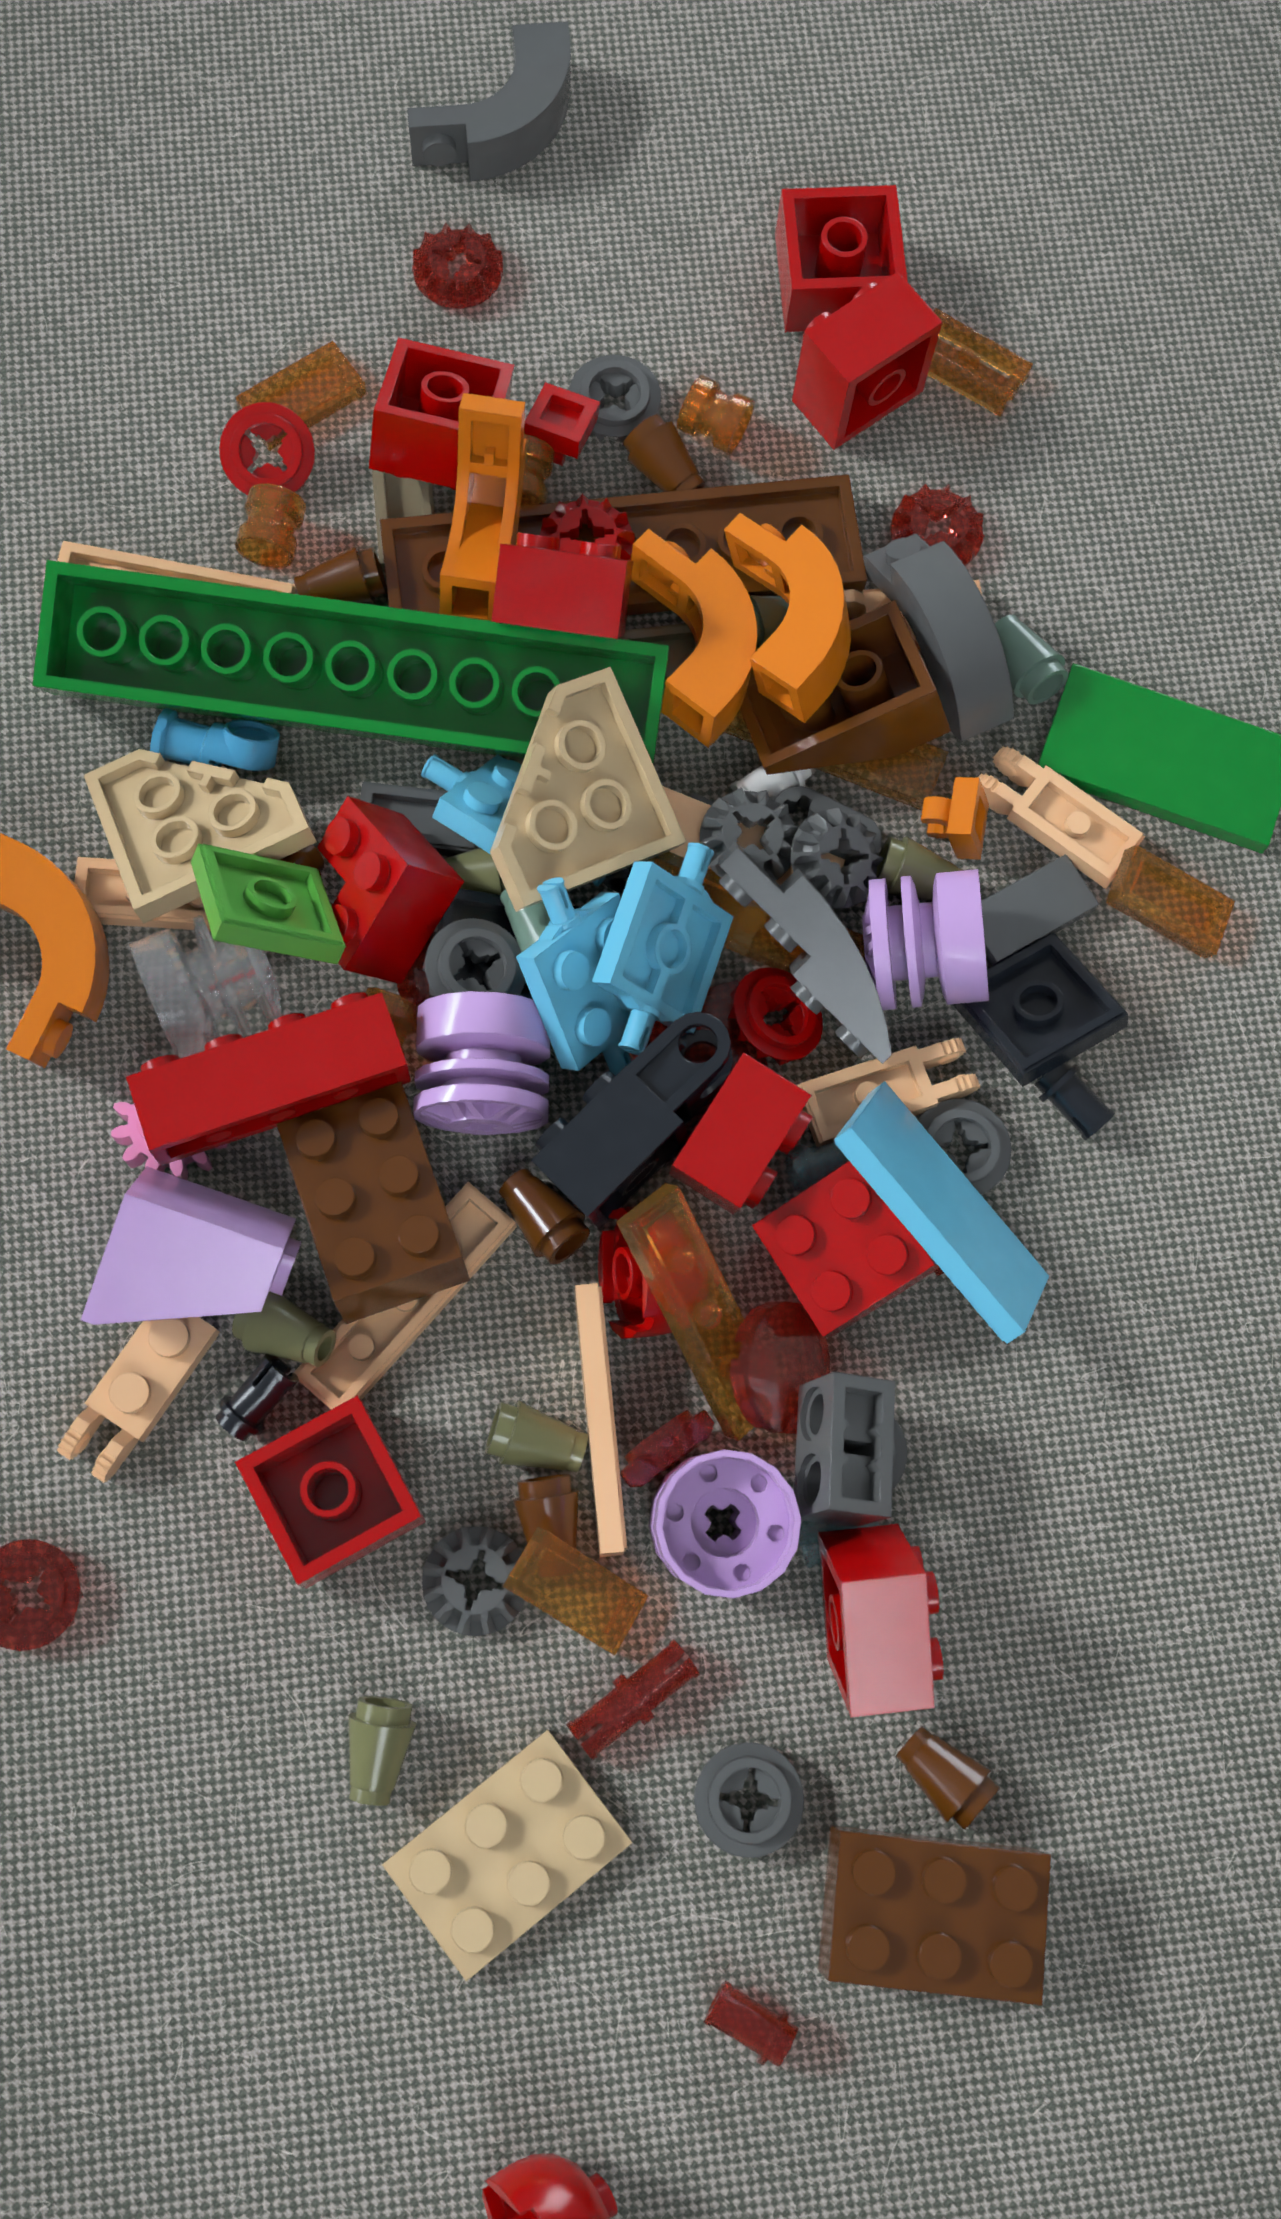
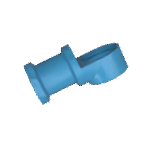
(236, 743)

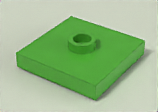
(266, 904)

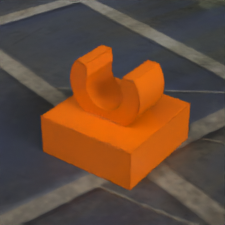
(959, 818)

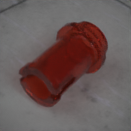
(751, 2024)

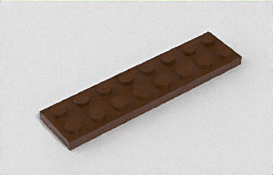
(691, 518)

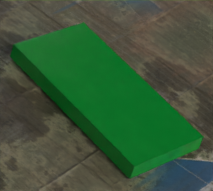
(1166, 758)

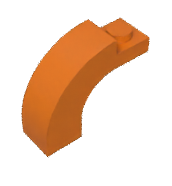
(485, 502)
(717, 608)
(812, 644)
(71, 950)

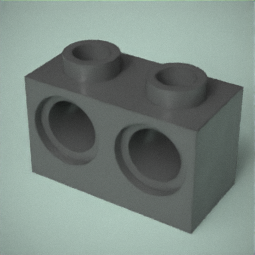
(845, 1449)

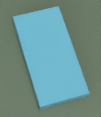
(943, 1211)

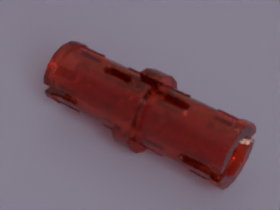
(633, 1699)

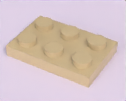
(506, 1854)

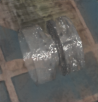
(204, 986)

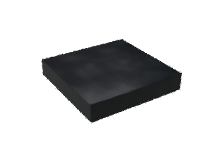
(1042, 1010)

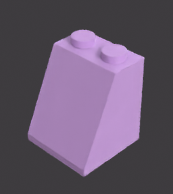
(189, 1254)

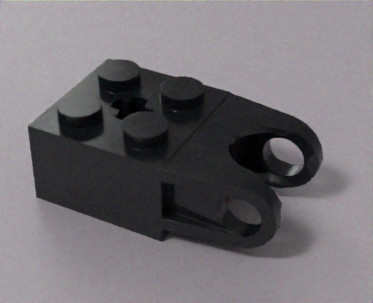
(634, 1119)

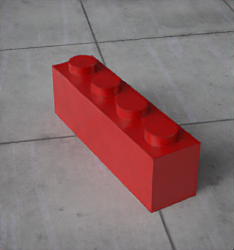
(267, 1077)

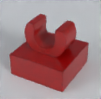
(562, 420)

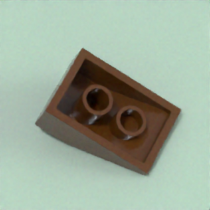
(873, 713)

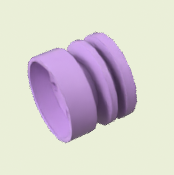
(927, 939)
(481, 1064)
(763, 1520)

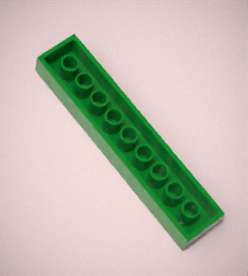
(321, 661)

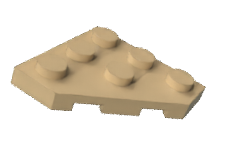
(582, 795)
(164, 809)

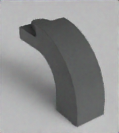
(511, 124)
(951, 630)

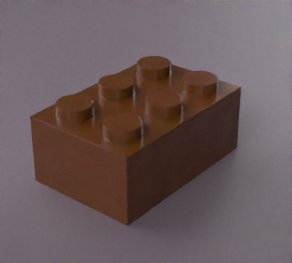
(372, 1203)
(935, 1915)

